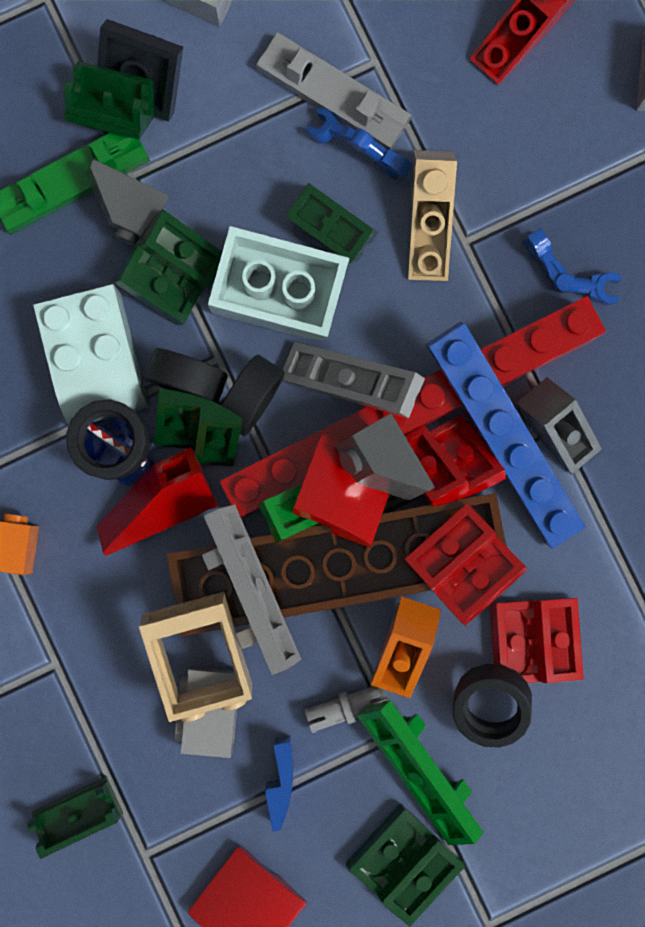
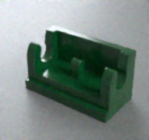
(109, 100)
(331, 223)
(75, 817)

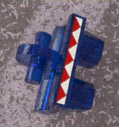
(99, 440)

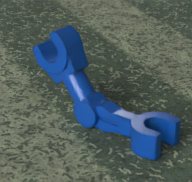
(388, 161)
(540, 248)

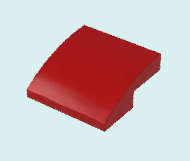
(455, 461)
(335, 498)
(466, 564)
(538, 639)
(247, 896)

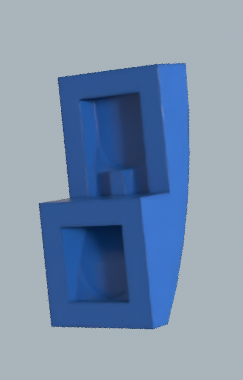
(279, 791)

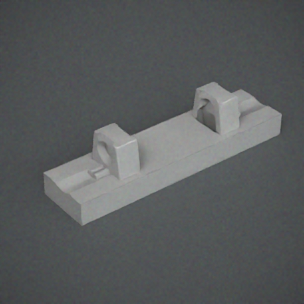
(332, 89)
(353, 379)
(253, 589)

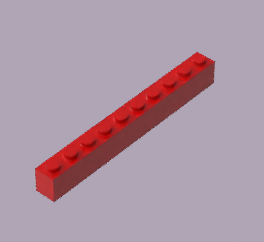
(508, 357)

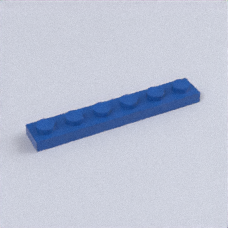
(505, 434)

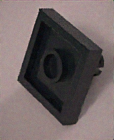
(144, 56)

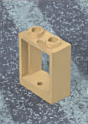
(182, 618)

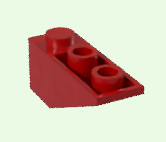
(517, 35)
(160, 499)

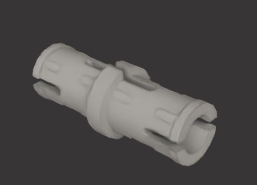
(343, 708)

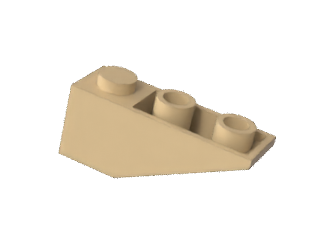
(431, 214)

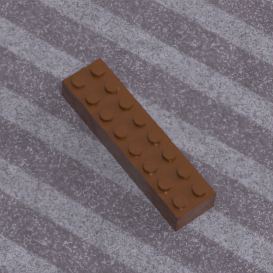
(327, 571)

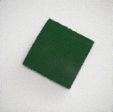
(169, 267)
(197, 424)
(405, 865)

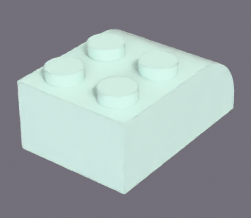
(277, 284)
(90, 351)

